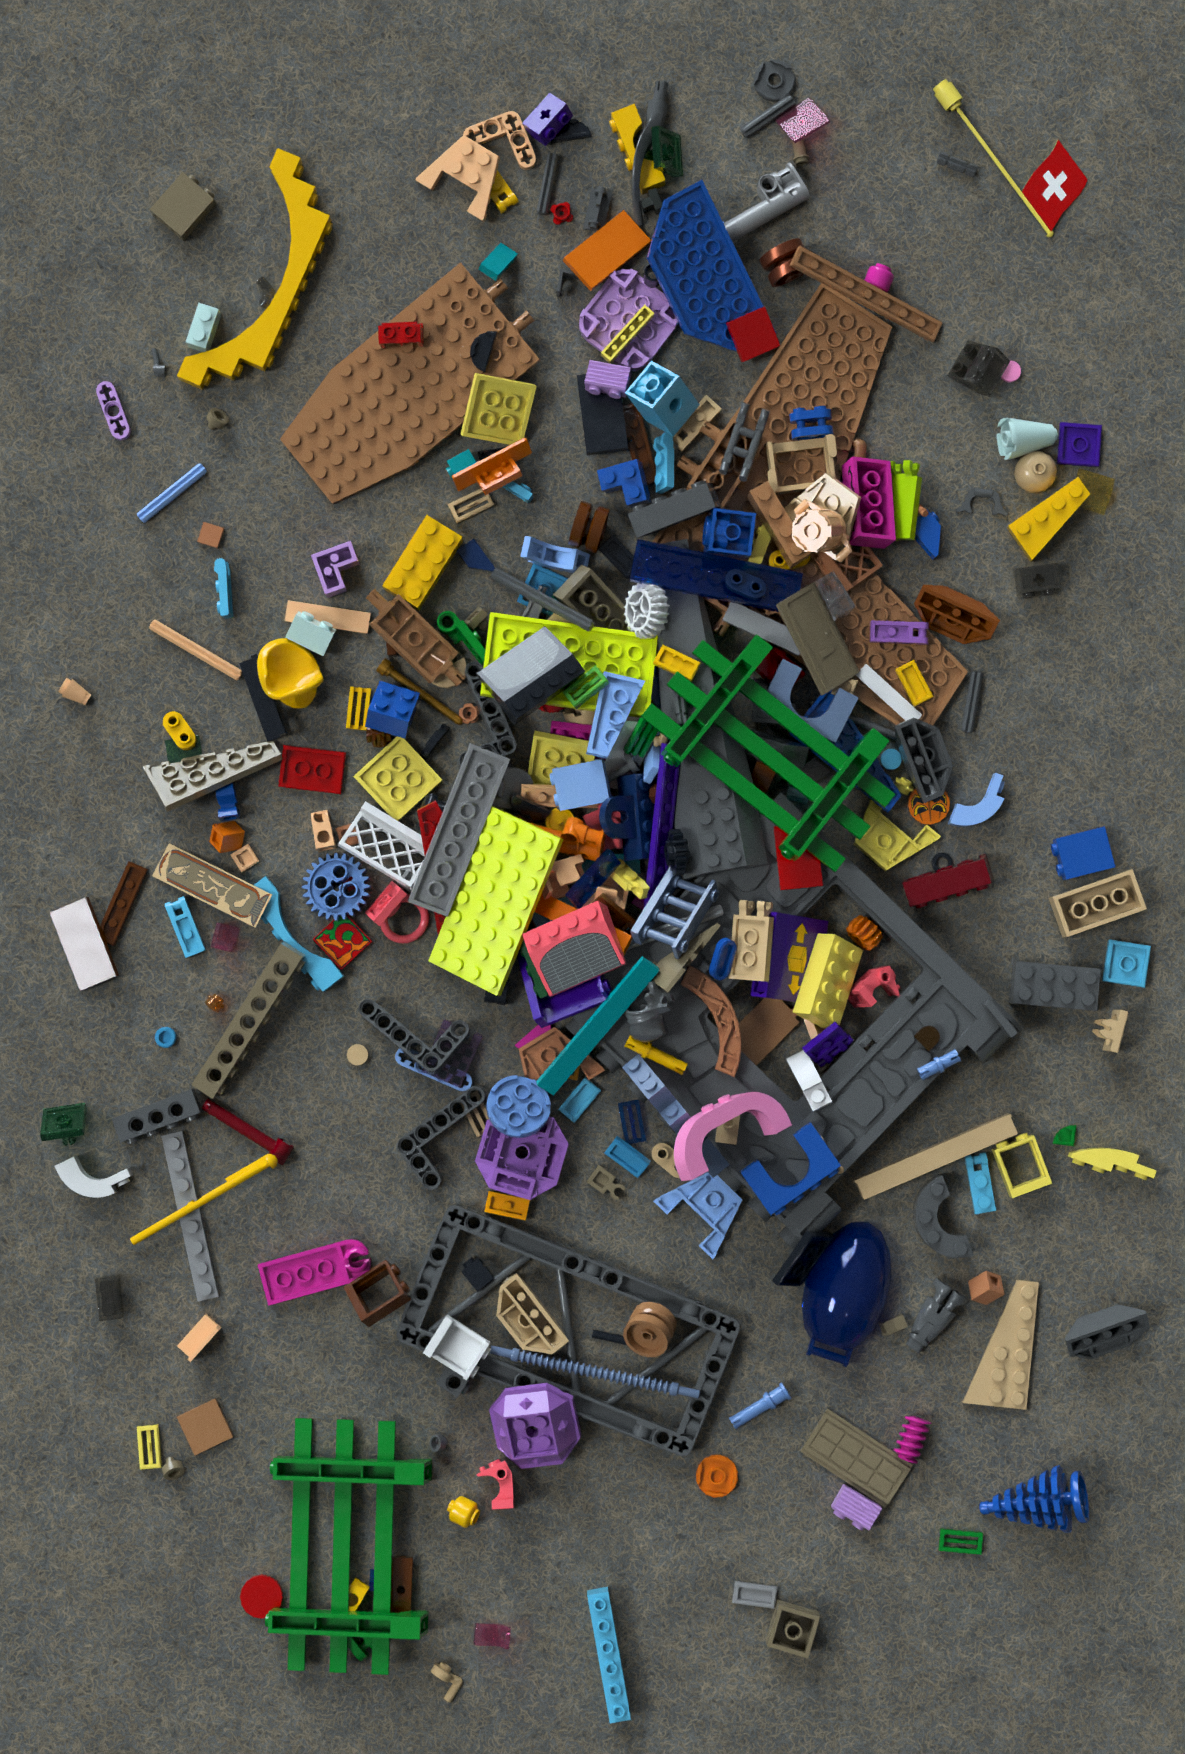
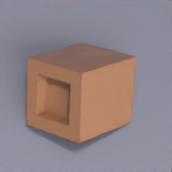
(986, 1287)

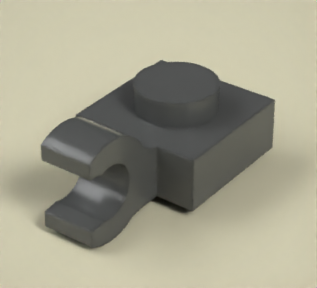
(708, 952)

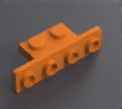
(495, 469)

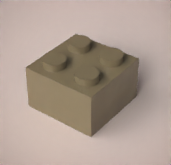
(792, 1628)

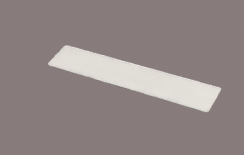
(887, 693)

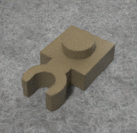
(603, 1180)

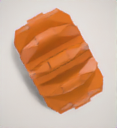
(864, 932)

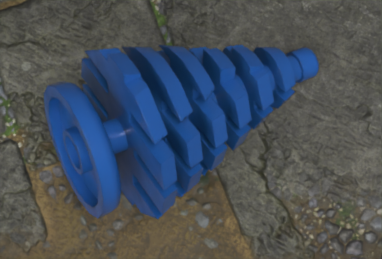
(1047, 1500)

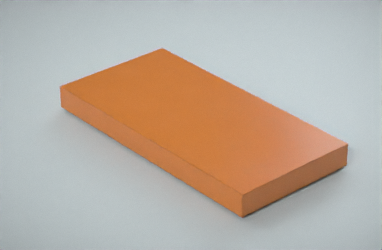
(607, 250)

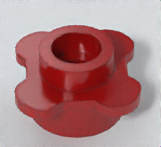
(561, 207)

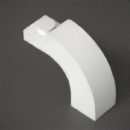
(809, 1080)
(82, 1183)

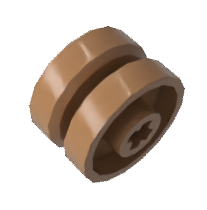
(649, 1329)

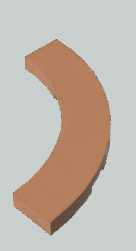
(724, 1017)

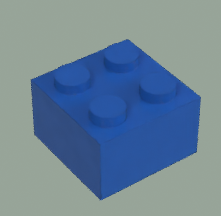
(392, 709)

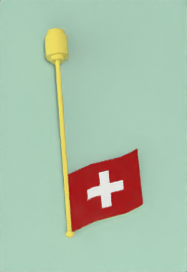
(1051, 185)

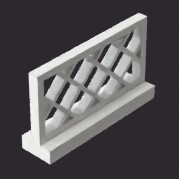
(393, 829)

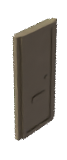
(817, 638)
(856, 1458)

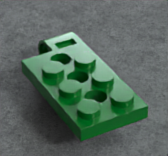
(459, 632)

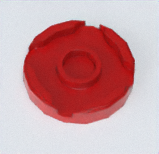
(261, 1595)

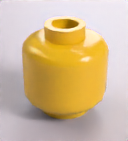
(463, 1511)

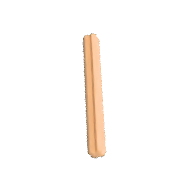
(195, 649)

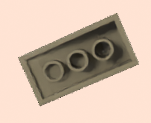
(593, 599)

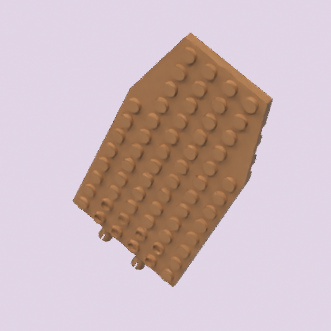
(400, 402)

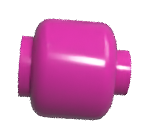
(880, 277)

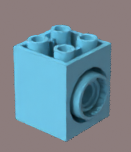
(662, 398)

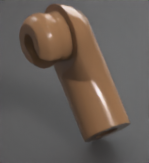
(860, 448)

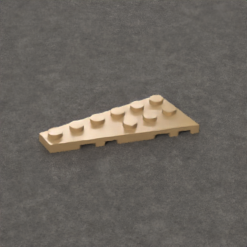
(1006, 1363)

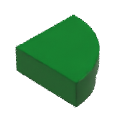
(1065, 1136)

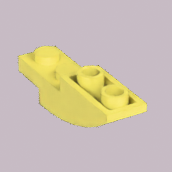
(1105, 1158)

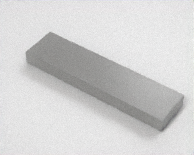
(763, 626)

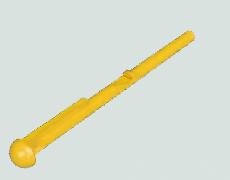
(233, 1180)

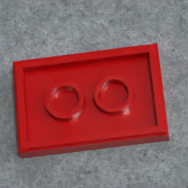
(312, 769)
(796, 874)

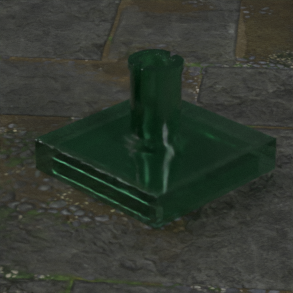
(666, 151)
(63, 1123)

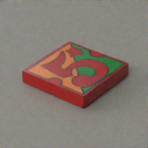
(342, 941)

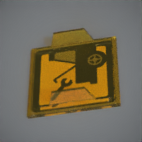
(1100, 490)

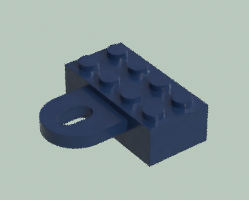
(636, 816)

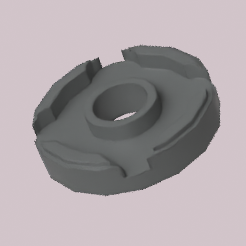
(771, 92)

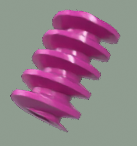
(912, 1439)

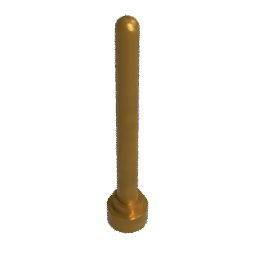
(387, 669)

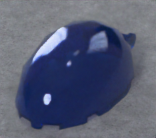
(847, 1291)

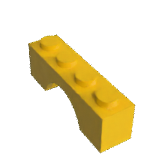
(627, 125)

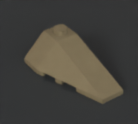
(672, 968)

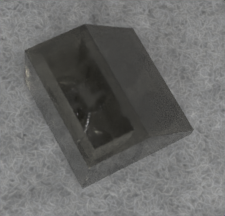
(979, 367)

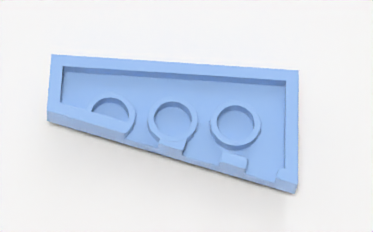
(611, 712)

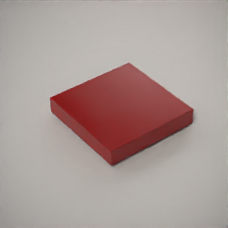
(753, 334)

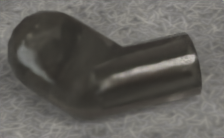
(267, 294)

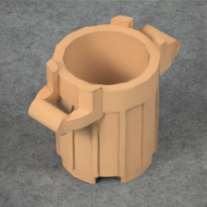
(820, 530)

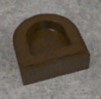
(928, 1037)

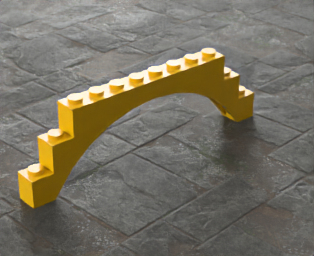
(259, 340)

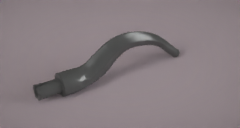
(655, 116)

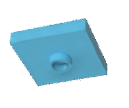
(1126, 963)

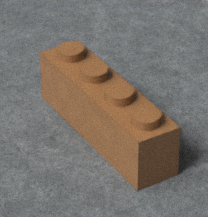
(776, 523)

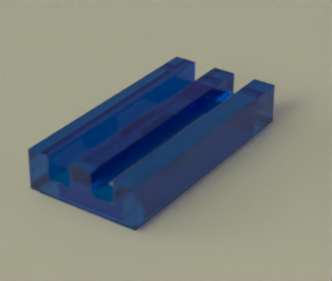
(628, 1104)

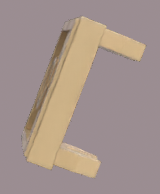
(1113, 1030)

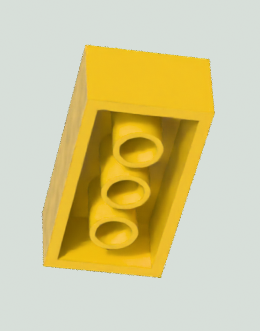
(423, 562)

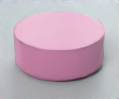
(1012, 372)

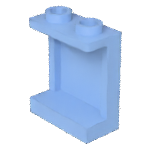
(580, 784)

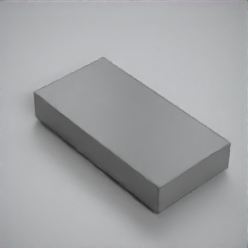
(754, 1594)

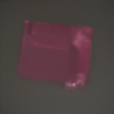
(224, 937)

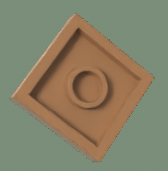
(205, 1426)

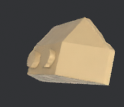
(528, 1318)

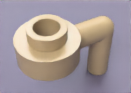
(443, 1672)

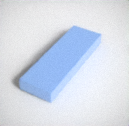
(651, 763)

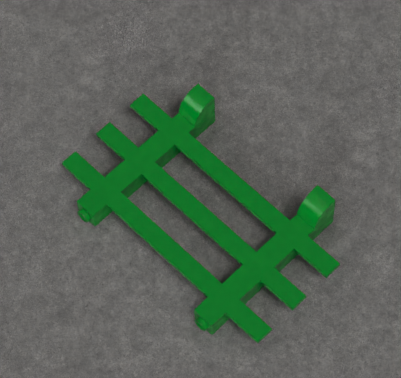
(826, 801)
(339, 1621)

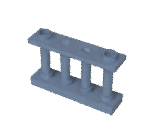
(663, 896)

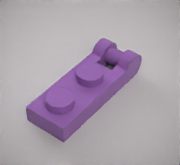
(898, 632)

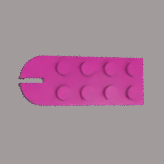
(313, 1270)

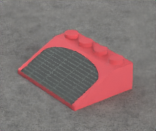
(574, 948)

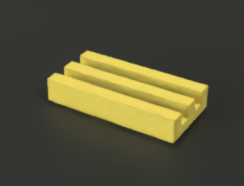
(148, 1428)

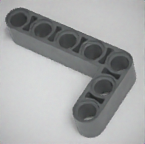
(490, 720)
(411, 1040)
(435, 1129)

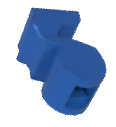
(228, 802)

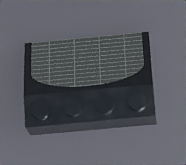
(531, 674)

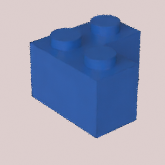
(630, 478)

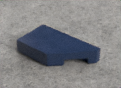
(475, 557)

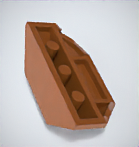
(955, 614)

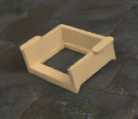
(827, 443)

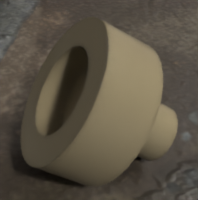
(217, 419)
(172, 1469)

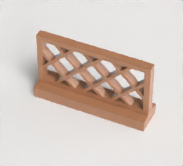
(828, 565)

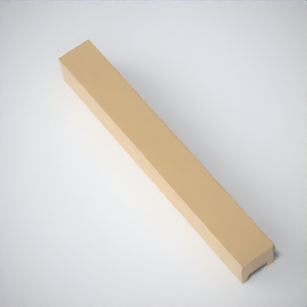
(935, 1156)

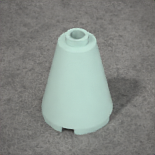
(1023, 437)

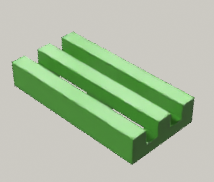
(590, 693)

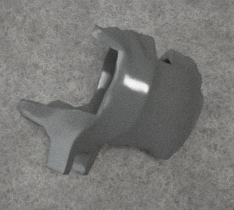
(646, 1020)

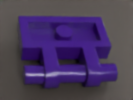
(828, 1044)

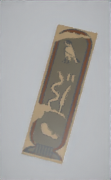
(212, 885)

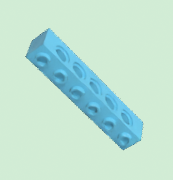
(608, 1655)

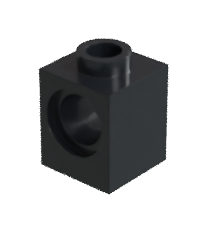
(477, 1273)

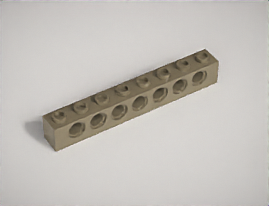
(205, 1080)

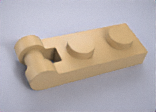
(706, 411)

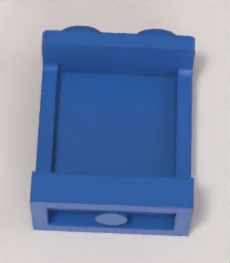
(1082, 853)

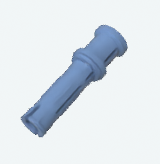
(768, 1401)

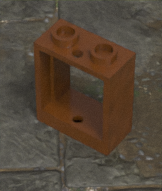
(369, 1278)

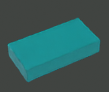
(498, 261)

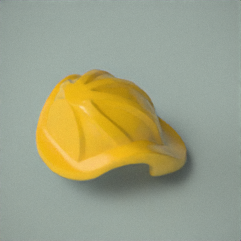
(288, 673)

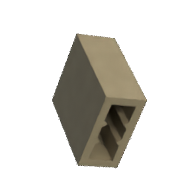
(183, 206)

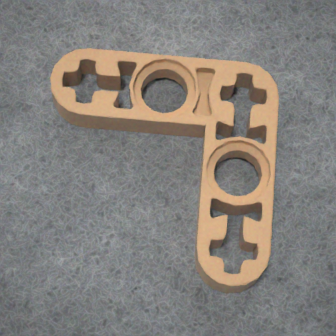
(504, 129)

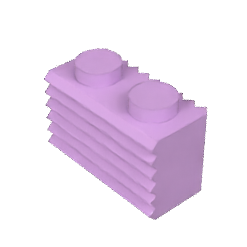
(607, 379)
(855, 1507)

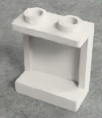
(457, 1347)

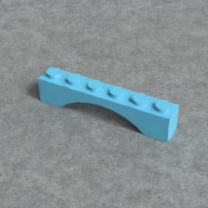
(322, 970)

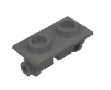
(597, 209)

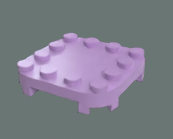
(615, 306)

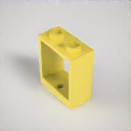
(1027, 1186)

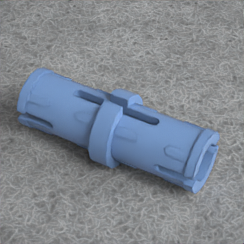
(938, 1064)

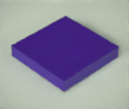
(1079, 444)

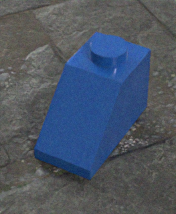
(928, 533)

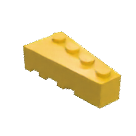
(1042, 522)

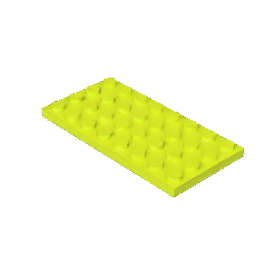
(606, 648)
(496, 901)

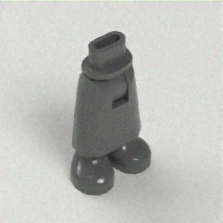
(934, 1316)

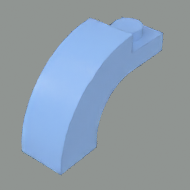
(553, 556)
(971, 815)

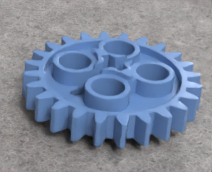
(345, 904)

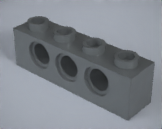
(124, 1123)

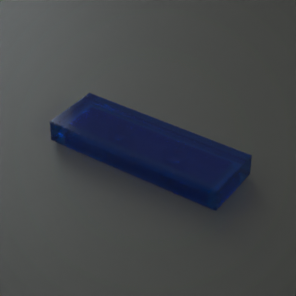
(593, 878)

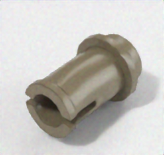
(800, 155)

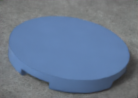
(518, 1106)

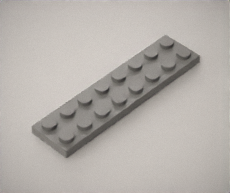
(458, 830)

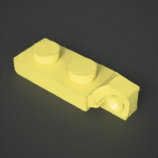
(630, 880)

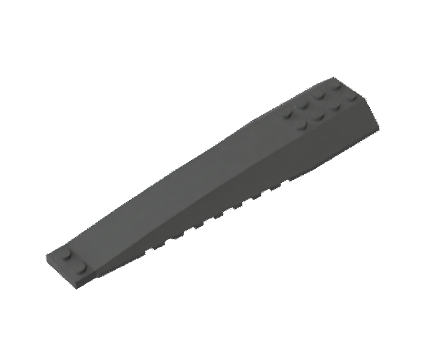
(716, 821)

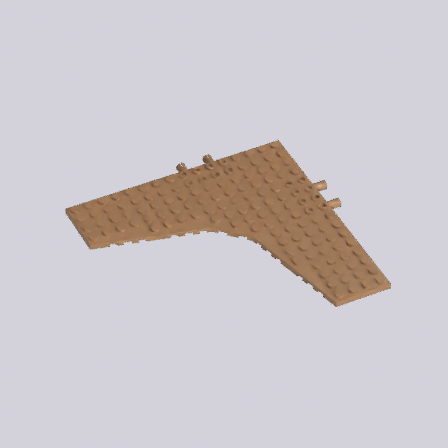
(832, 364)

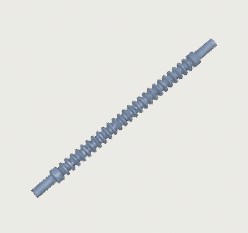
(672, 1388)

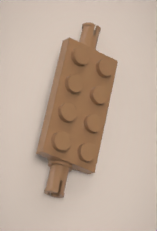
(414, 638)

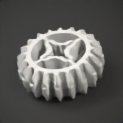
(646, 610)

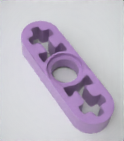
(113, 394)

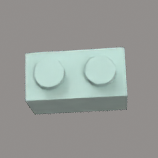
(203, 328)
(311, 632)

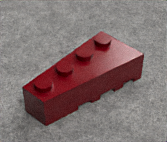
(948, 881)

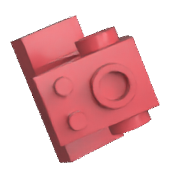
(862, 990)
(505, 1498)

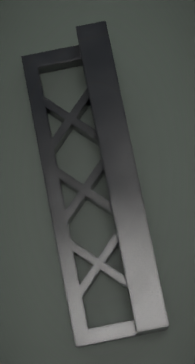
(264, 705)

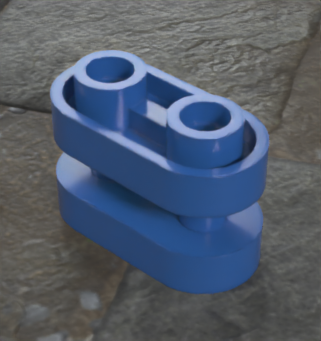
(801, 416)

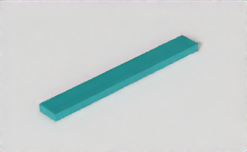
(597, 1025)

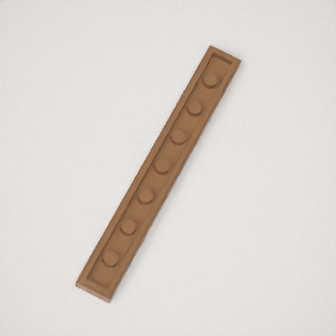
(865, 294)

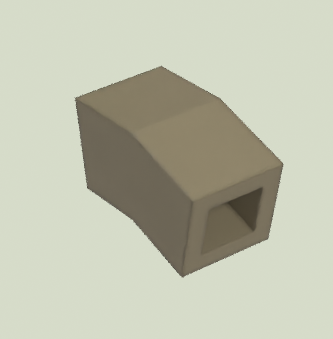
(893, 1325)

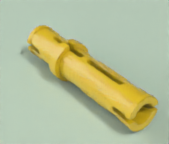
(656, 1055)

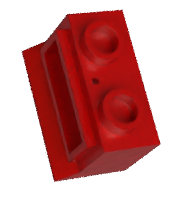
(400, 333)

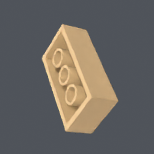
(1097, 903)

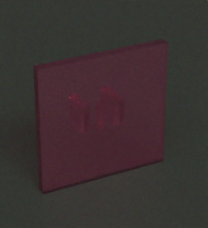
(802, 120)

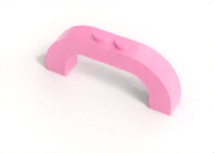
(689, 1140)

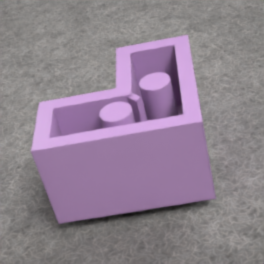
(330, 563)

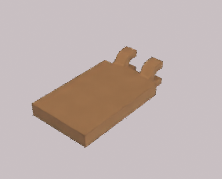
(765, 1028)

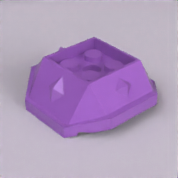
(527, 1175)
(540, 1407)

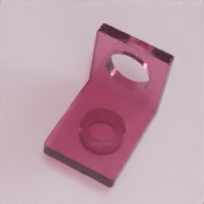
(491, 1635)

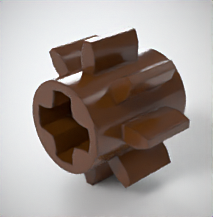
(377, 738)

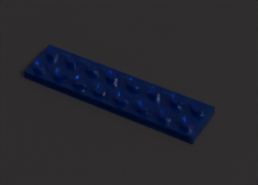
(705, 574)

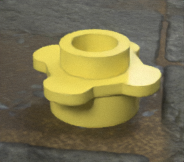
(904, 785)

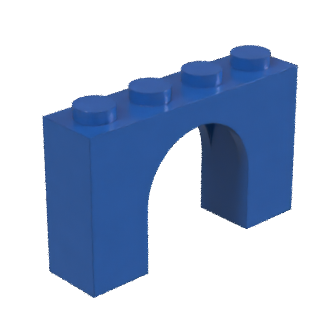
(776, 1196)

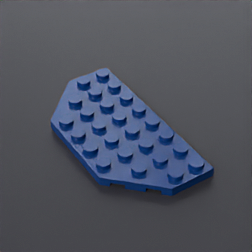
(700, 267)

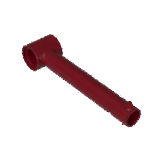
(275, 1147)

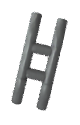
(740, 430)

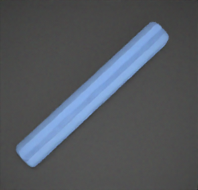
(171, 493)

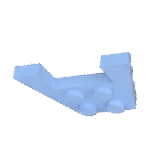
(711, 1200)

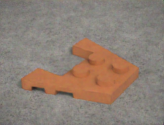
(543, 1050)

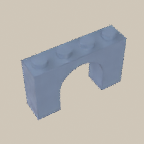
(832, 721)

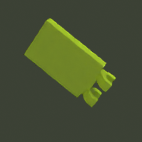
(906, 498)

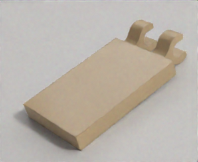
(753, 941)

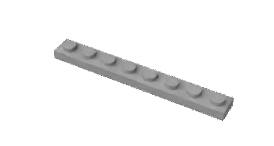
(192, 1223)

